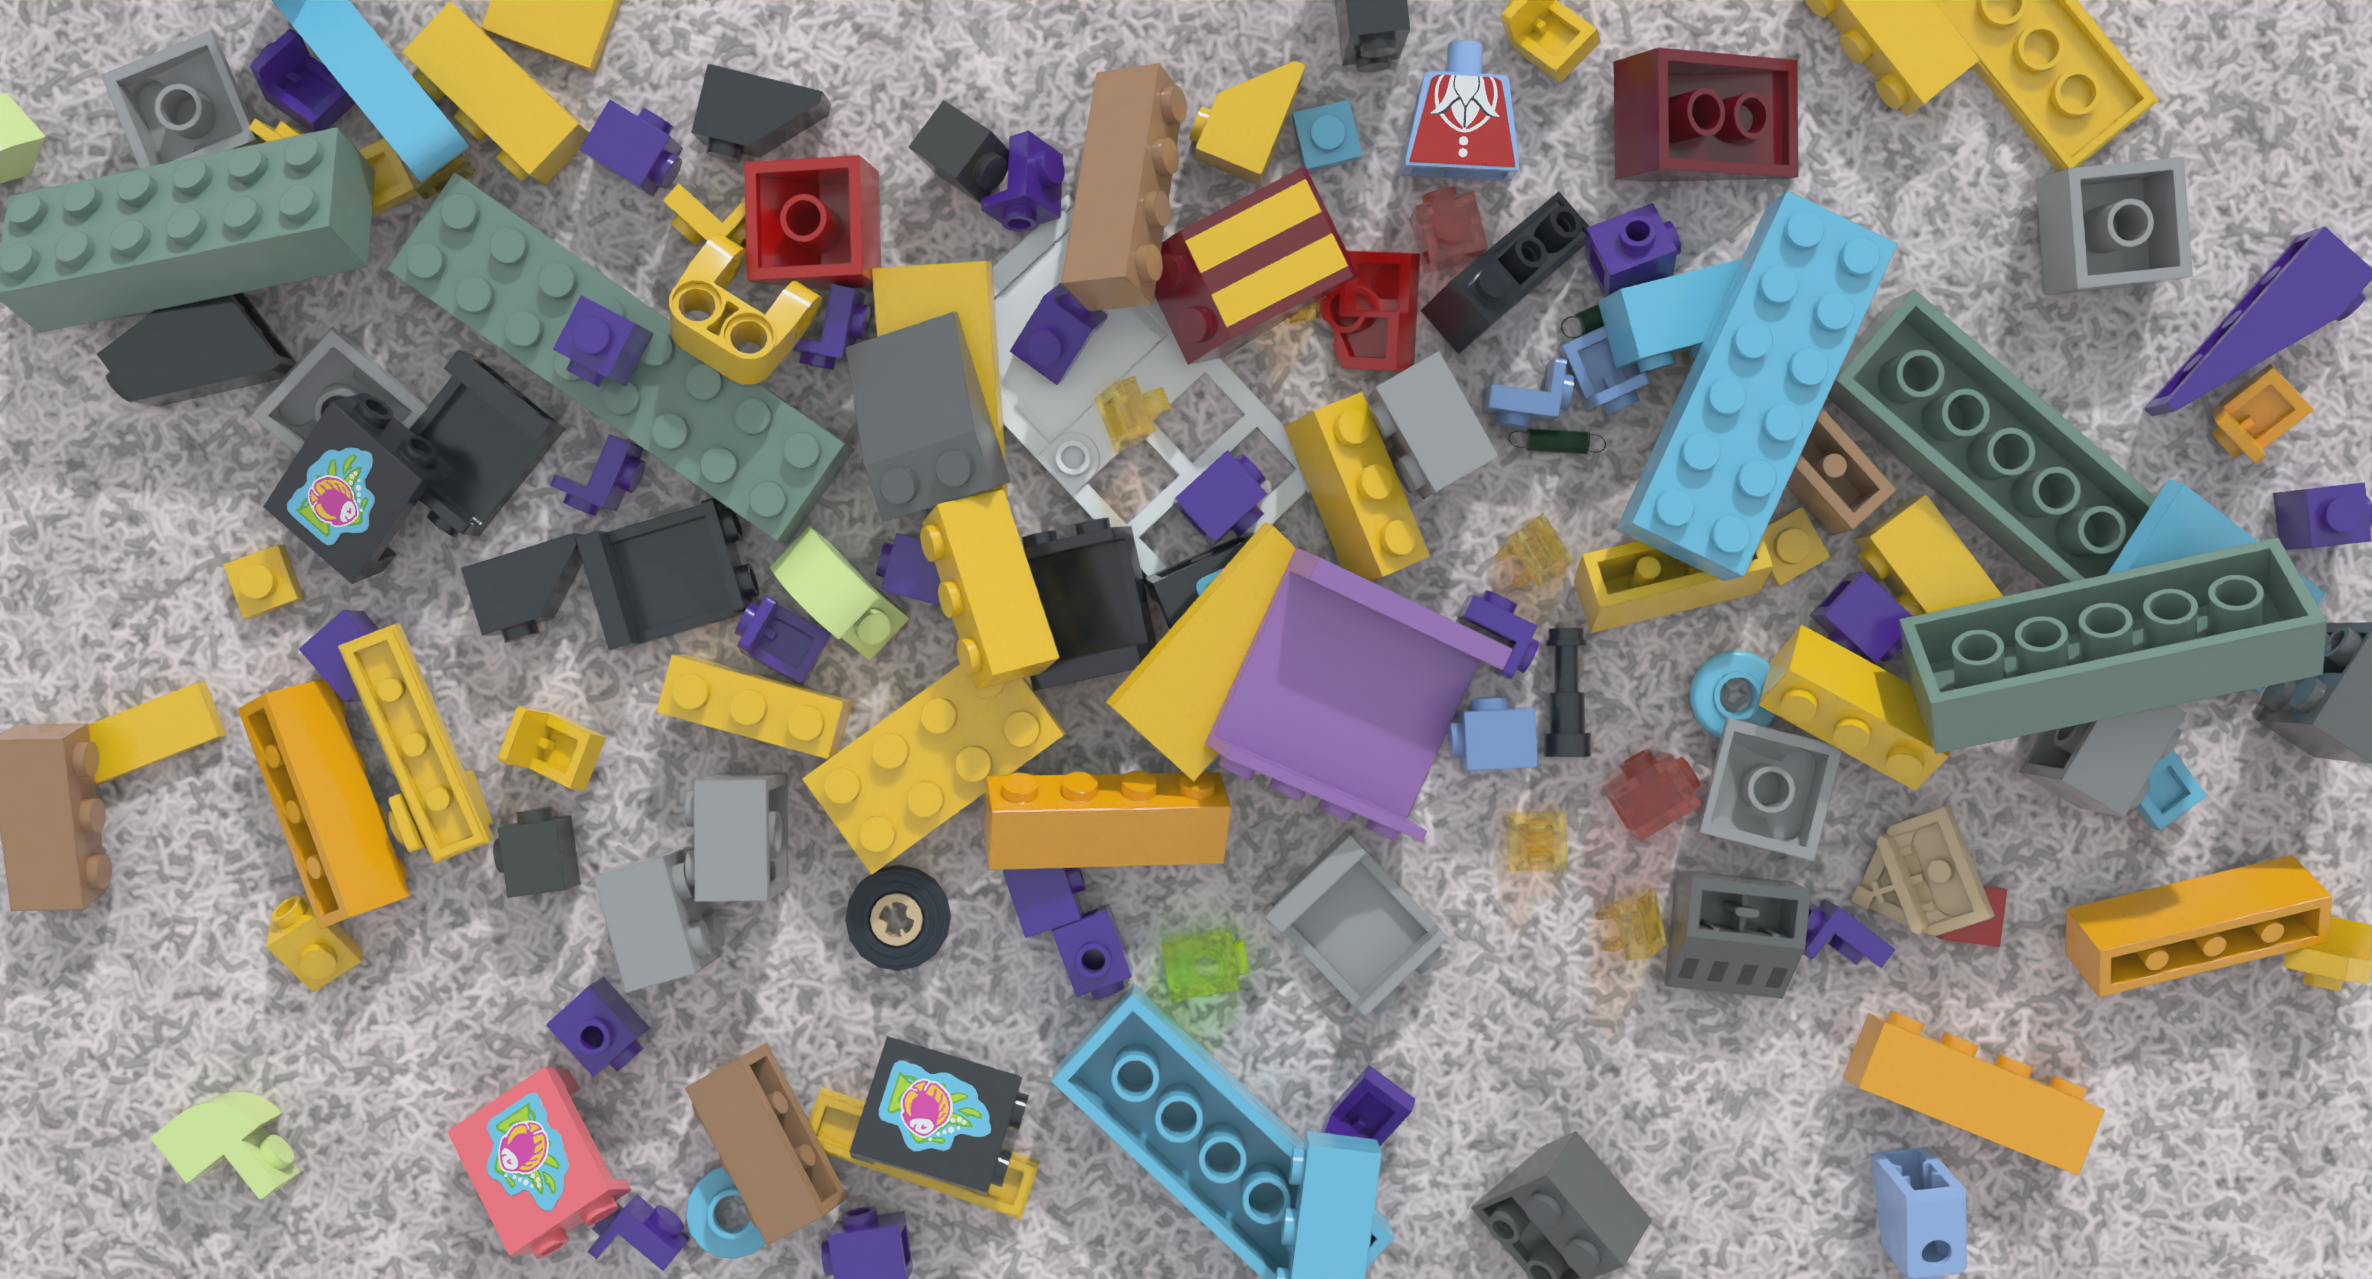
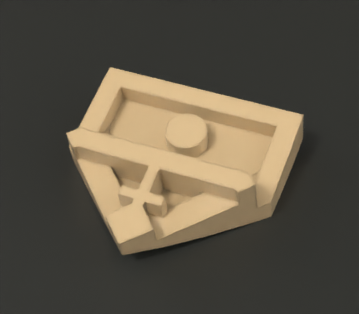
(1924, 876)

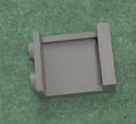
(1357, 925)

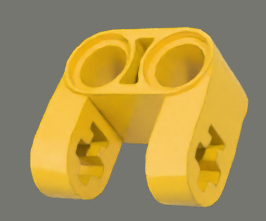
(733, 320)

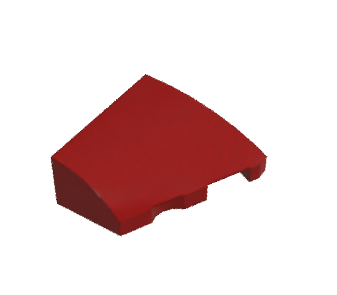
(1376, 312)

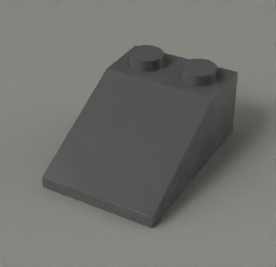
(923, 418)

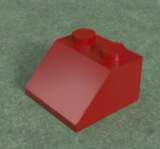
(812, 222)

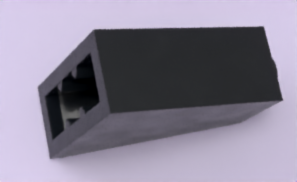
(195, 352)

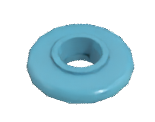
(1710, 680)
(706, 1228)

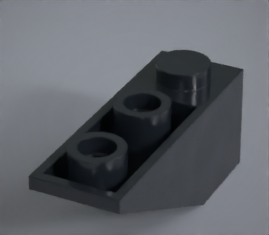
(1507, 272)

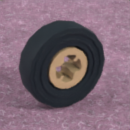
(870, 929)

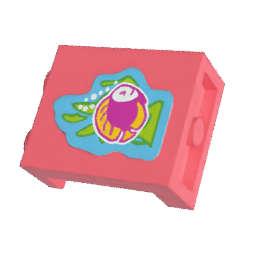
(536, 1164)

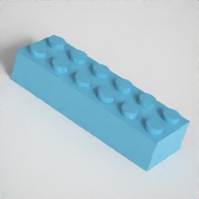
(1757, 386)
(1191, 1127)

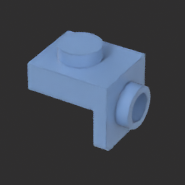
(1596, 374)
(1518, 406)

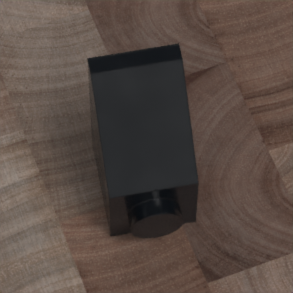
(752, 113)
(522, 587)

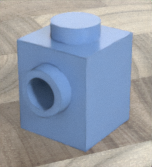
(1494, 736)

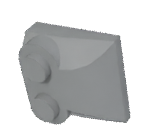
(180, 103)
(328, 372)
(1770, 789)

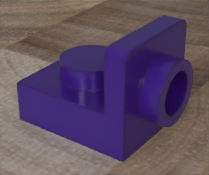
(1849, 939)

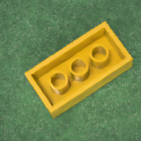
(930, 762)

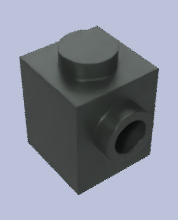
(962, 152)
(537, 853)

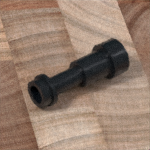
(1566, 704)

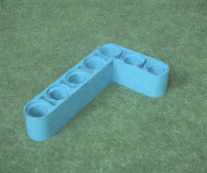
(377, 82)

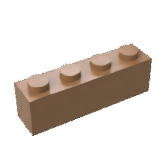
(1124, 188)

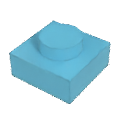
(1327, 136)
(2170, 793)

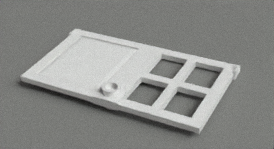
(1063, 421)

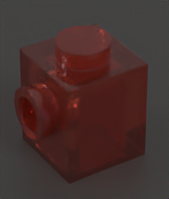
(1448, 229)
(1652, 792)

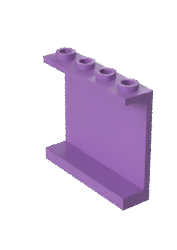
(1348, 694)

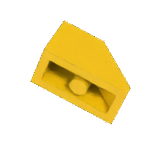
(1247, 122)

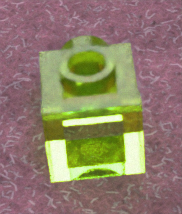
(1184, 950)

